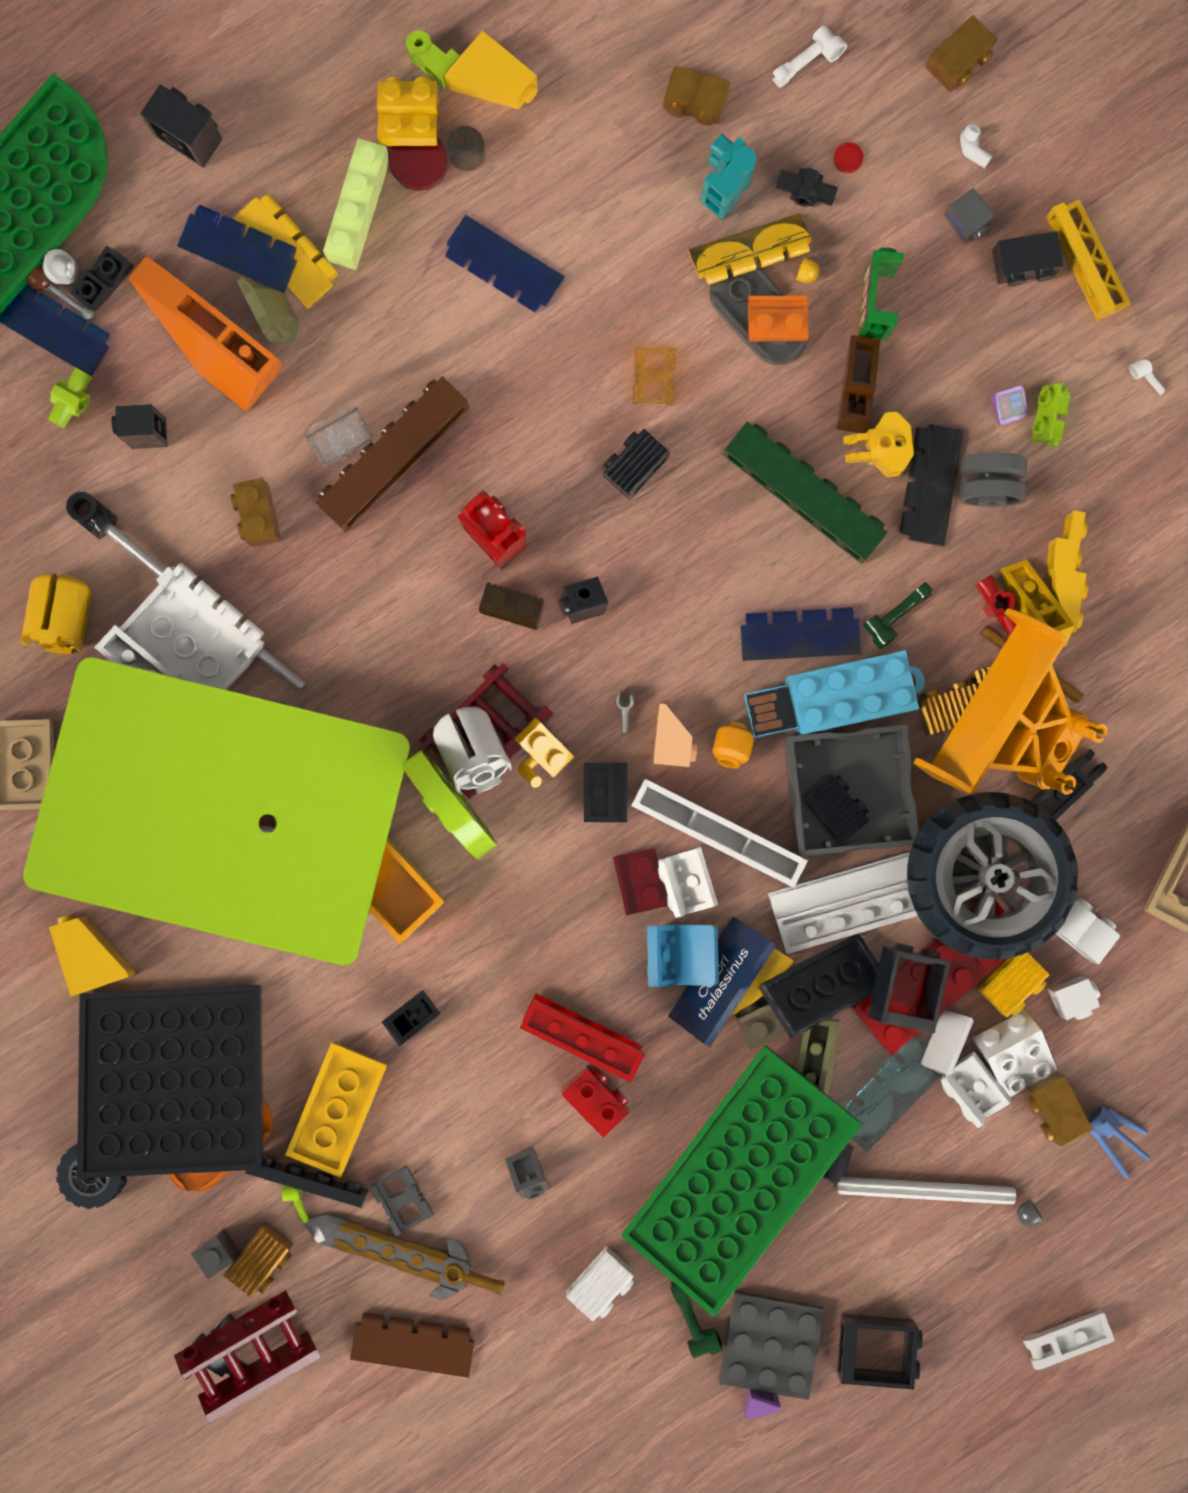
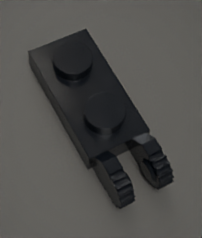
(1058, 803)

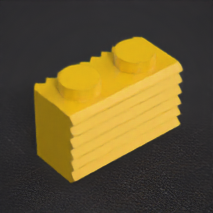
(1013, 984)

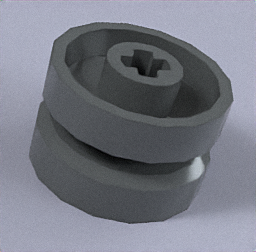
(993, 479)

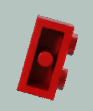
(595, 1100)

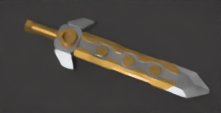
(404, 1255)

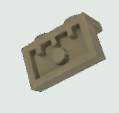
(759, 1024)

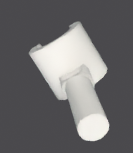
(1144, 368)

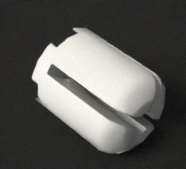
(464, 770)

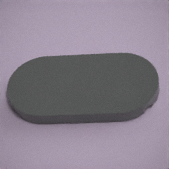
(731, 302)

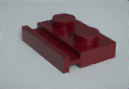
(640, 881)

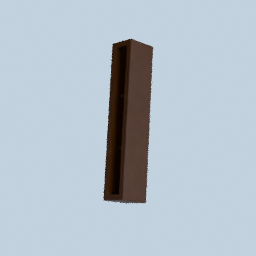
(393, 453)

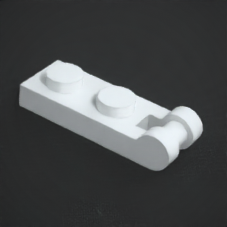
(1069, 1339)

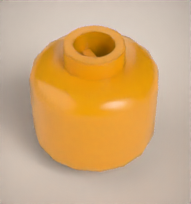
(733, 745)

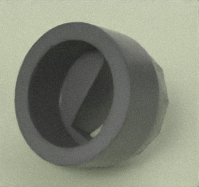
(1029, 1214)

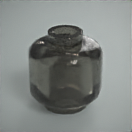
(466, 148)

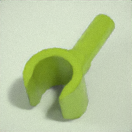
(293, 1194)

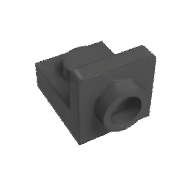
(527, 1174)

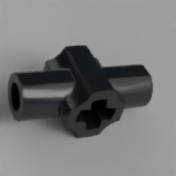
(806, 187)

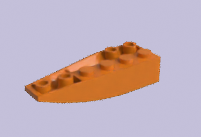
(207, 337)

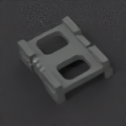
(393, 1204)

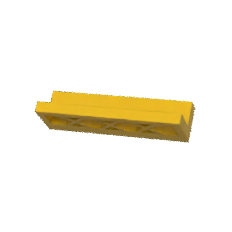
(1084, 263)

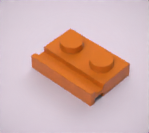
(778, 318)

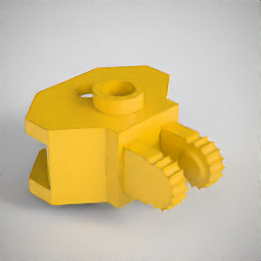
(881, 445)

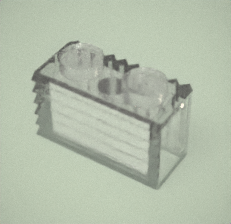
(339, 437)

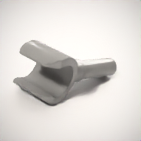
(625, 706)

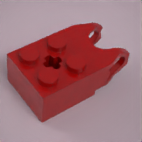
(491, 529)

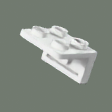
(1016, 1053)

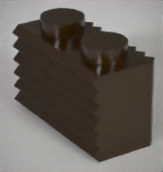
(511, 606)

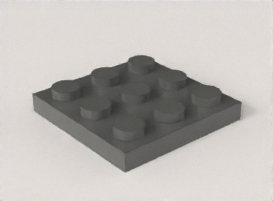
(771, 1345)

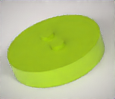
(449, 805)

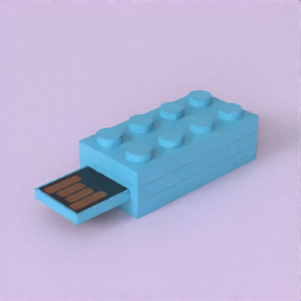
(837, 696)

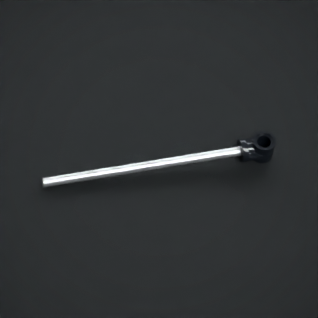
(101, 522)

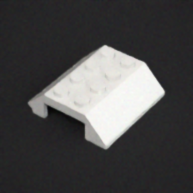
(185, 633)

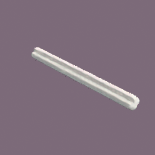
(926, 1190)

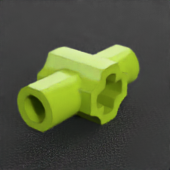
(69, 397)

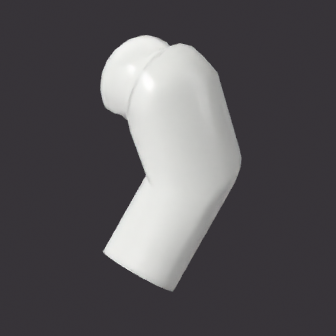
(970, 146)

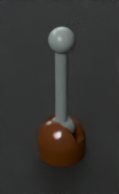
(40, 282)

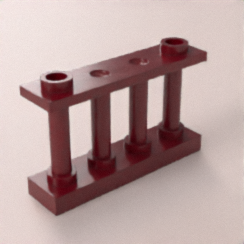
(494, 676)
(256, 1377)

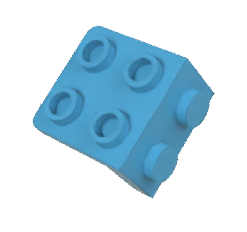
(682, 955)

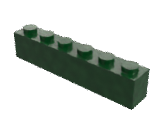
(805, 492)

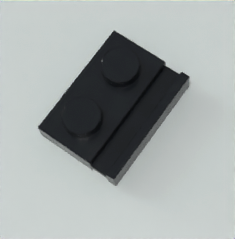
(605, 792)

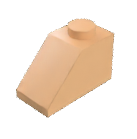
(672, 741)

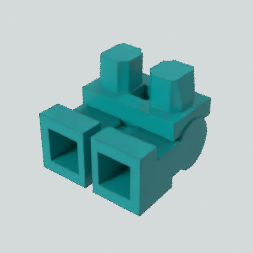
(734, 173)

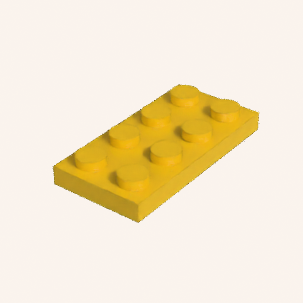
(336, 1109)

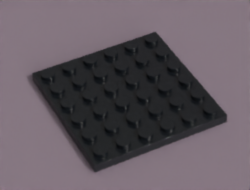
(170, 1081)

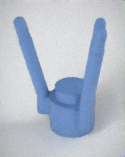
(1105, 1123)

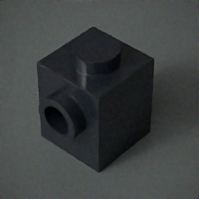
(583, 600)

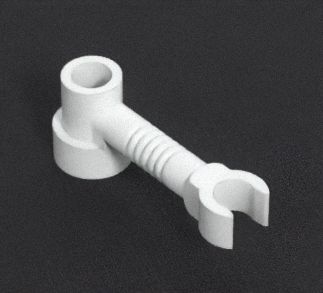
(825, 43)

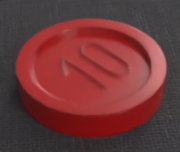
(848, 157)

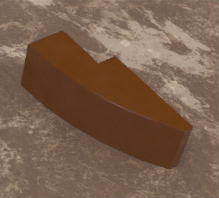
(858, 384)

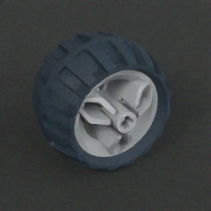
(981, 932)

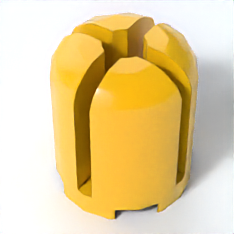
(56, 613)

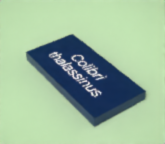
(740, 958)

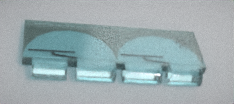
(889, 1101)

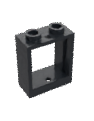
(931, 993)
(879, 1378)

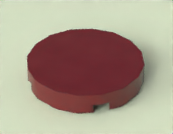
(419, 166)

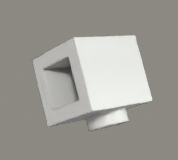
(1075, 998)

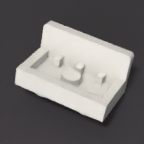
(687, 882)
(975, 1089)

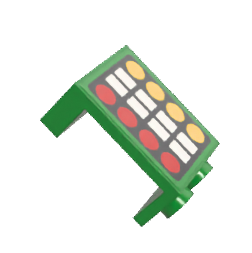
(878, 323)

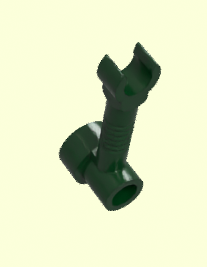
(881, 627)
(703, 1341)

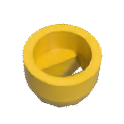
(807, 271)

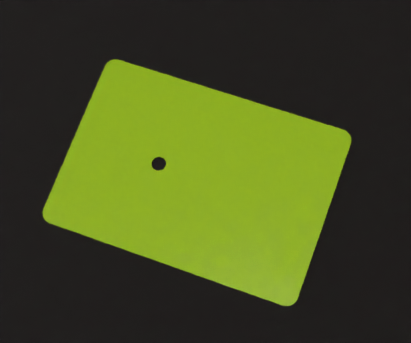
(164, 803)

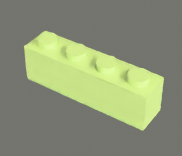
(356, 204)

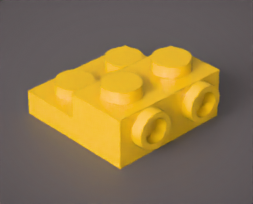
(407, 112)

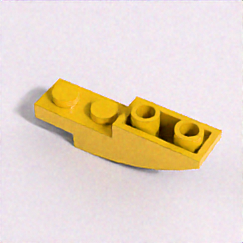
(1062, 560)

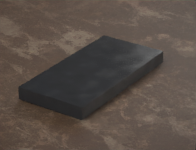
(822, 985)

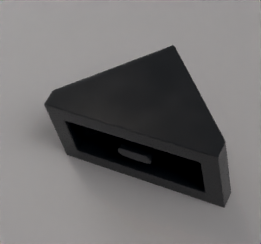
(410, 1018)

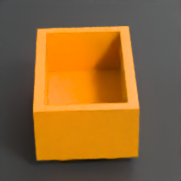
(402, 895)

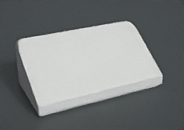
(947, 1042)

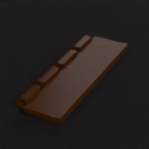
(411, 1349)

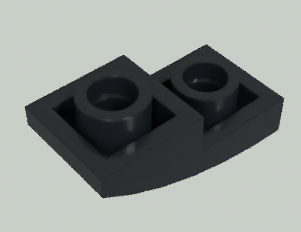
(102, 280)

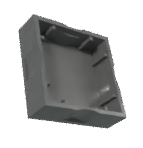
(878, 774)

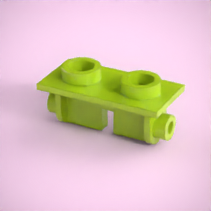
(1052, 402)

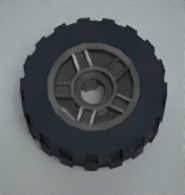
(85, 1191)

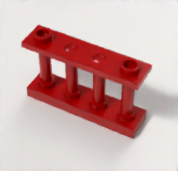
(583, 1037)

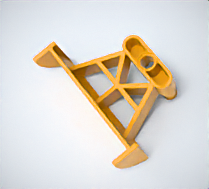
(1006, 711)

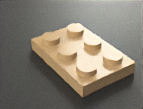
(25, 762)

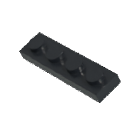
(318, 1184)

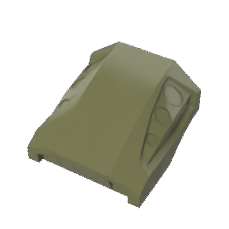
(271, 311)

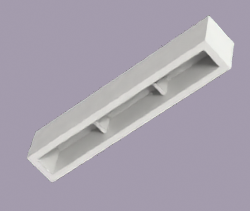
(719, 833)

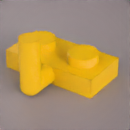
(543, 750)

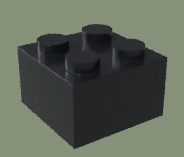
(182, 125)

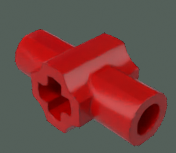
(993, 593)

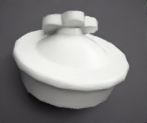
(60, 267)

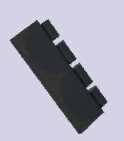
(934, 492)

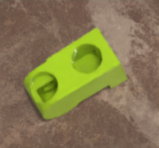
(429, 56)

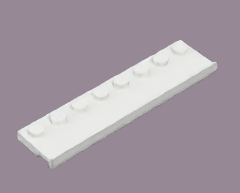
(851, 901)

